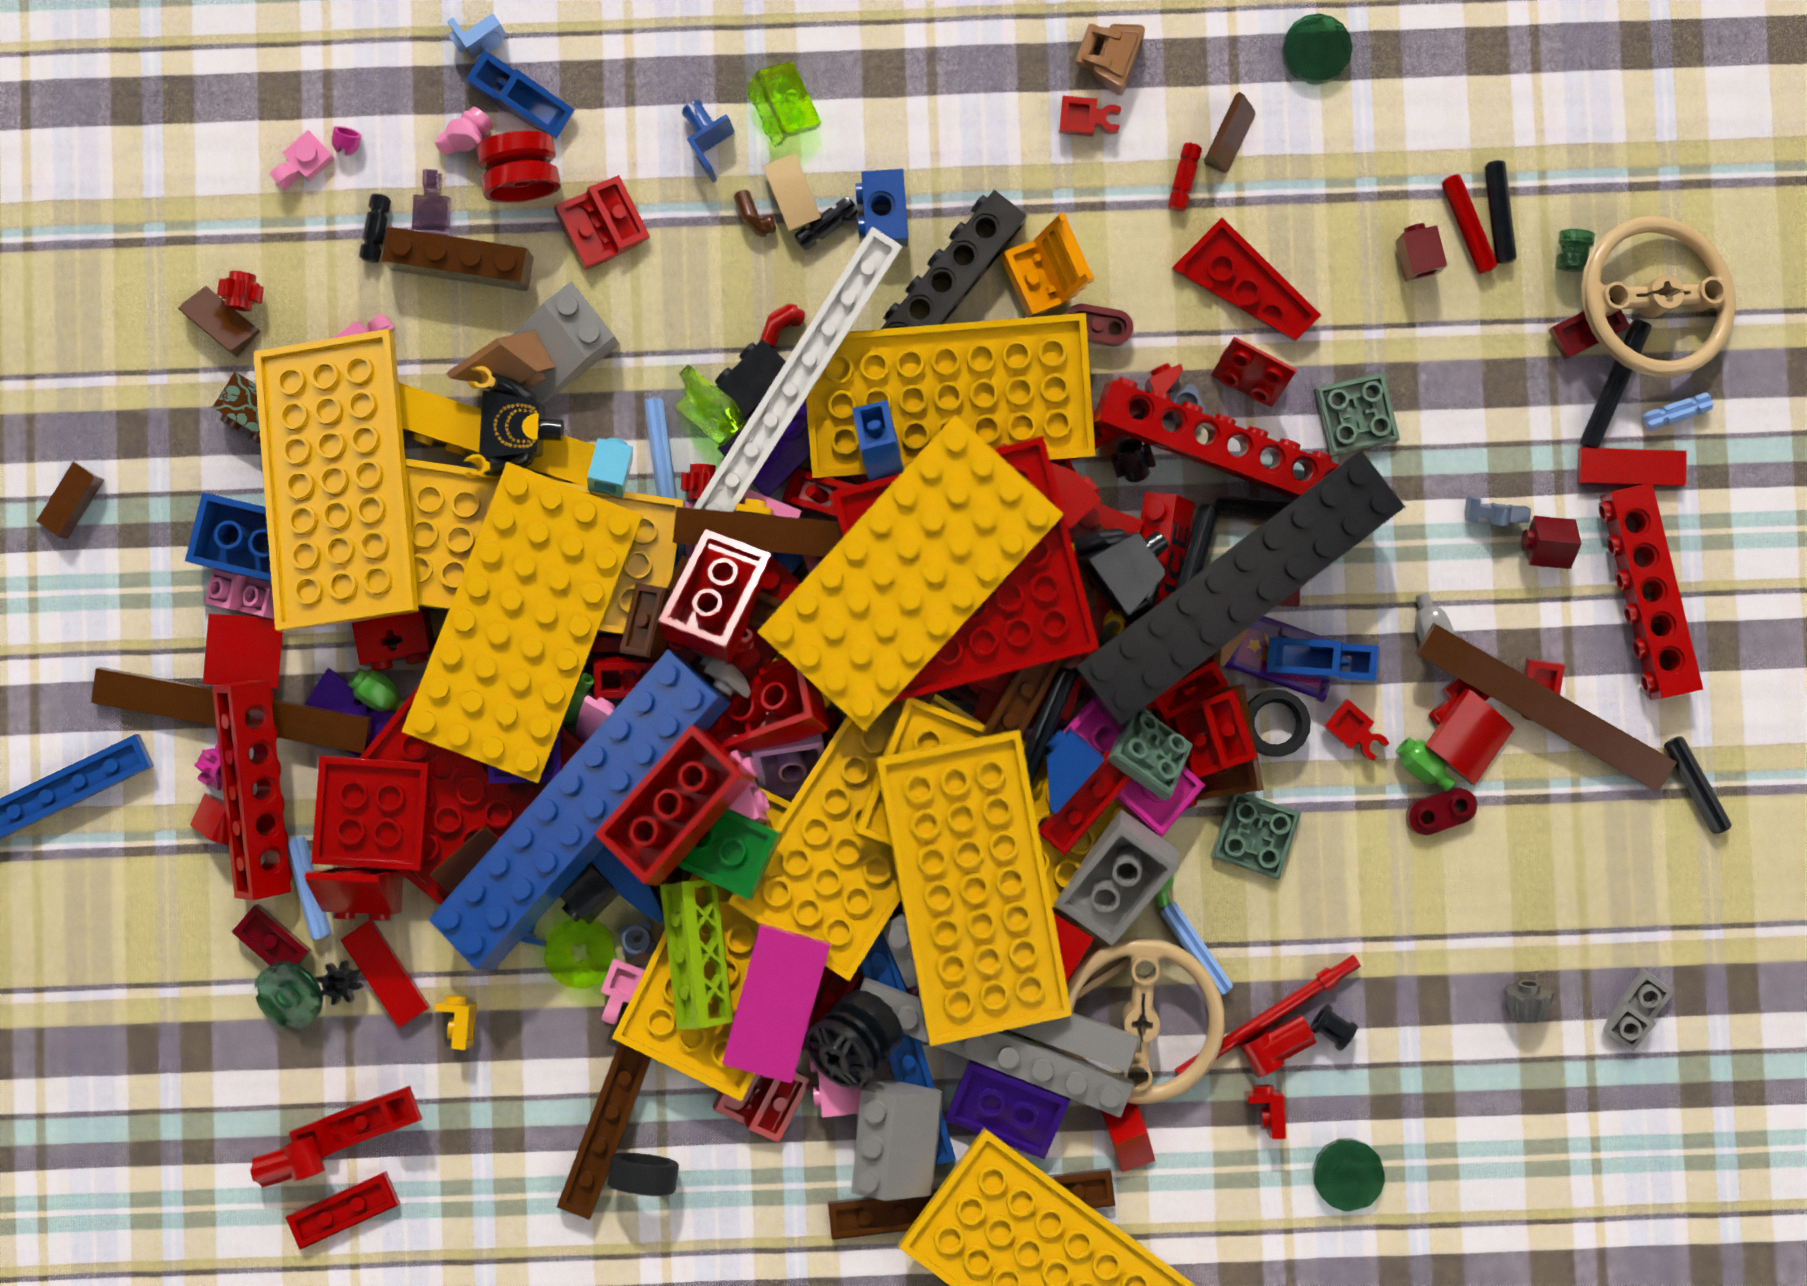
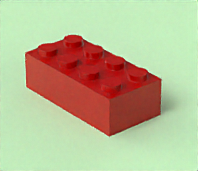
(674, 805)

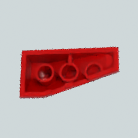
(777, 712)

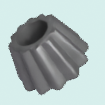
(1528, 1000)

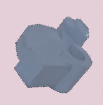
(1496, 513)

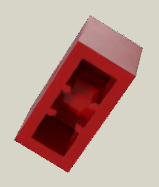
(374, 635)
(618, 674)

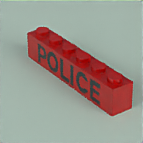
(1173, 519)

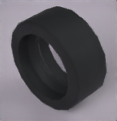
(1301, 716)
(643, 1174)

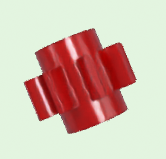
(240, 291)
(696, 480)

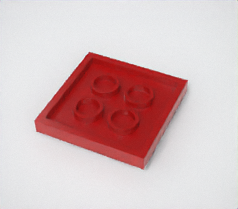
(370, 813)

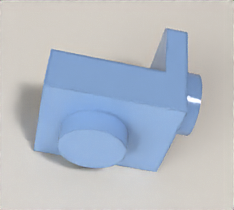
(484, 35)

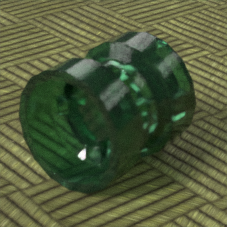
(1574, 249)

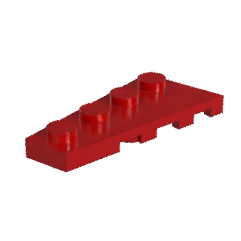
(1241, 276)

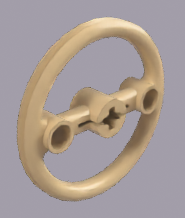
(1718, 288)
(1154, 950)

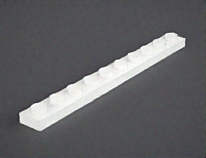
(800, 372)

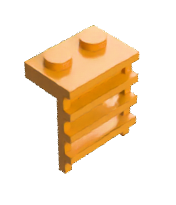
(1047, 269)

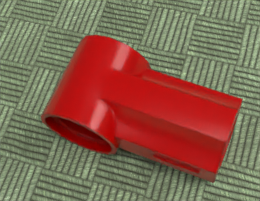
(1269, 1049)
(293, 1161)

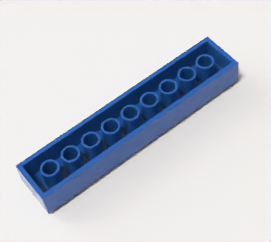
(557, 830)

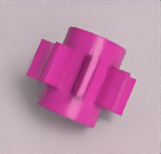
(210, 767)

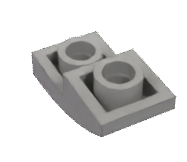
(726, 676)
(1637, 1008)

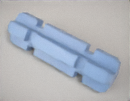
(1677, 411)

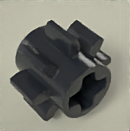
(1133, 460)
(332, 976)

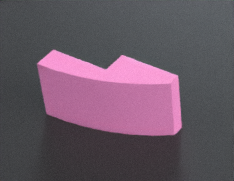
(240, 593)
(591, 716)

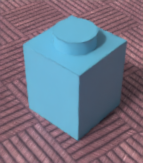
(610, 467)

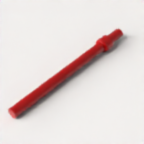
(1326, 980)

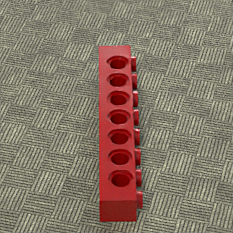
(1114, 415)

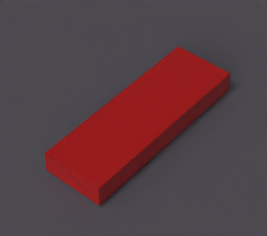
(1631, 467)
(1084, 807)
(385, 973)
(342, 1210)

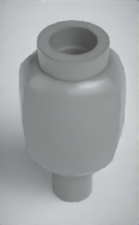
(1428, 615)

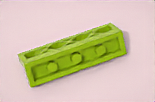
(689, 954)

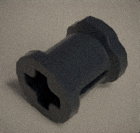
(1333, 1027)

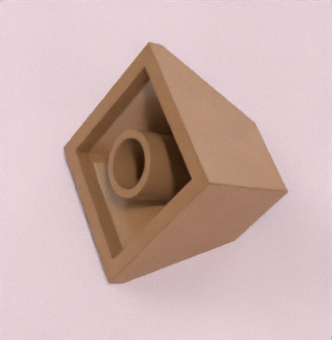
(511, 356)

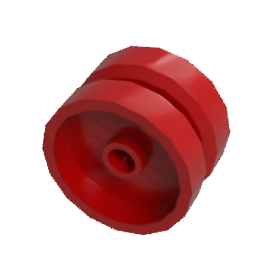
(518, 166)

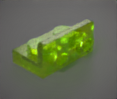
(782, 102)
(708, 407)

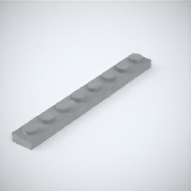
(1017, 1057)

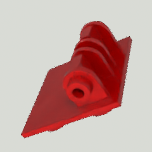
(1253, 372)

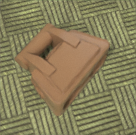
(1116, 57)

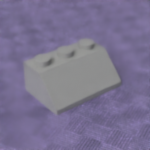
(896, 1140)

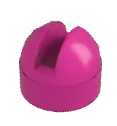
(345, 139)

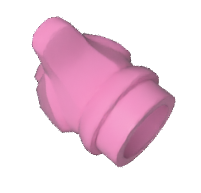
(465, 132)

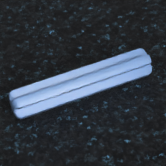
(300, 863)
(1194, 945)

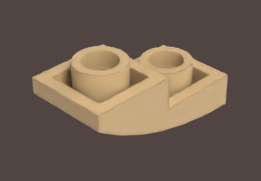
(792, 191)

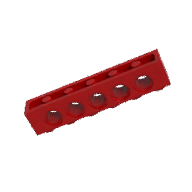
(1666, 603)
(238, 777)

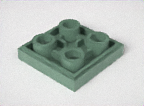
(1356, 414)
(1150, 753)
(1255, 834)

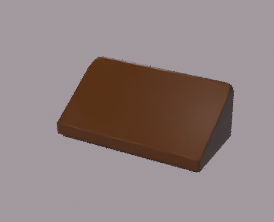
(1230, 134)
(219, 322)
(70, 500)
(642, 630)
(464, 859)

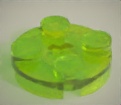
(560, 957)

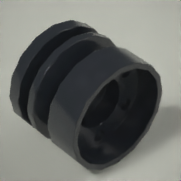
(854, 1038)

